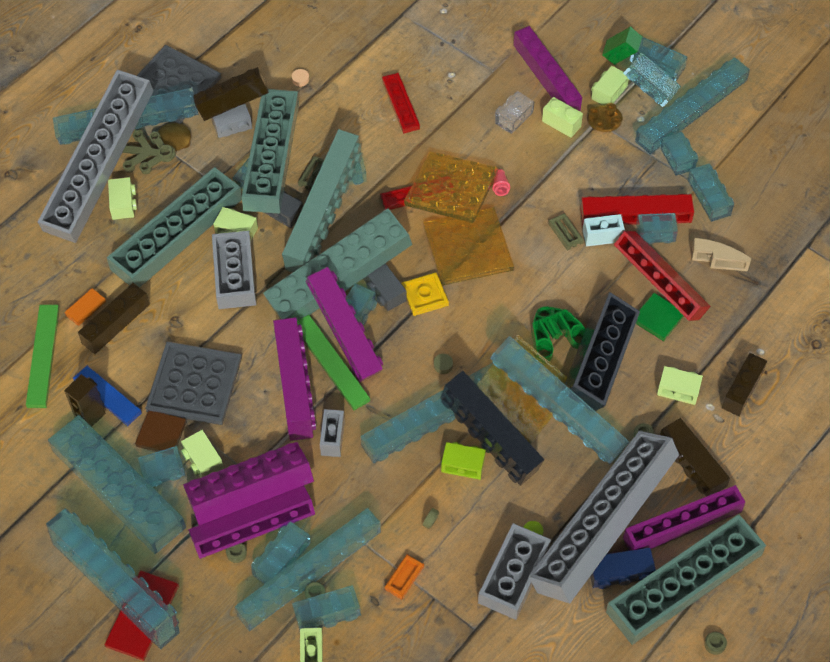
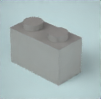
(232, 121)
(332, 433)

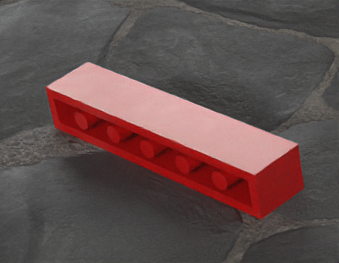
(631, 206)
(662, 275)

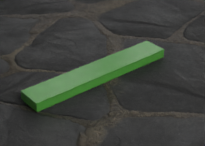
(42, 356)
(332, 364)

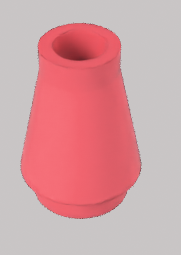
(501, 185)

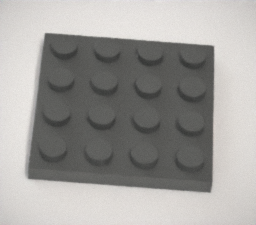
(175, 71)
(194, 383)

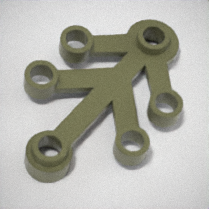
(146, 151)

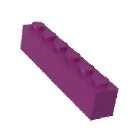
(546, 68)
(344, 324)
(684, 519)
(251, 522)

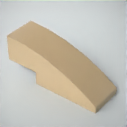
(719, 255)

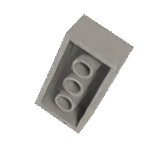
(233, 270)
(508, 578)

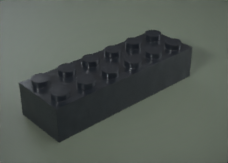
(602, 350)
(491, 428)

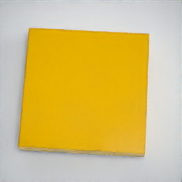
(425, 294)

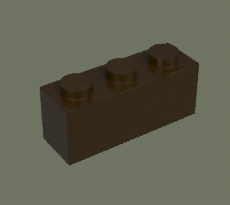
(744, 384)
(85, 399)

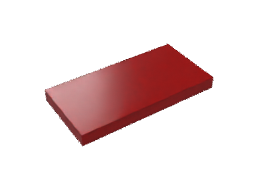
(125, 635)

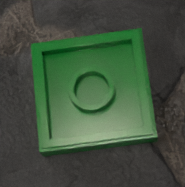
(659, 317)

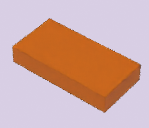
(85, 307)
(404, 576)

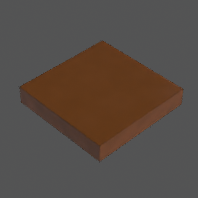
(160, 431)

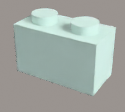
(602, 230)

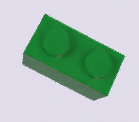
(622, 45)

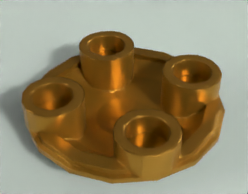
(605, 117)
(175, 135)

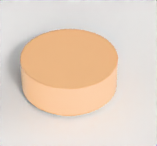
(300, 77)

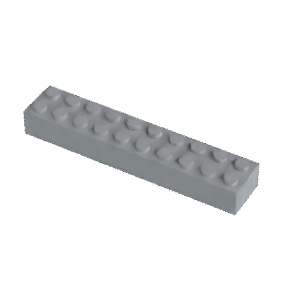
(95, 156)
(603, 516)

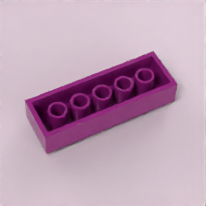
(294, 379)
(248, 483)

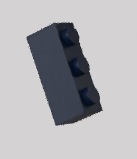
(623, 568)

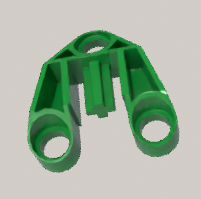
(566, 321)

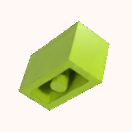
(463, 460)

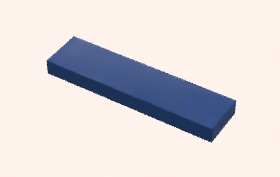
(112, 399)

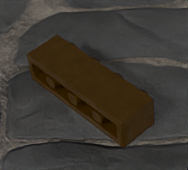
(230, 94)
(113, 318)
(696, 459)

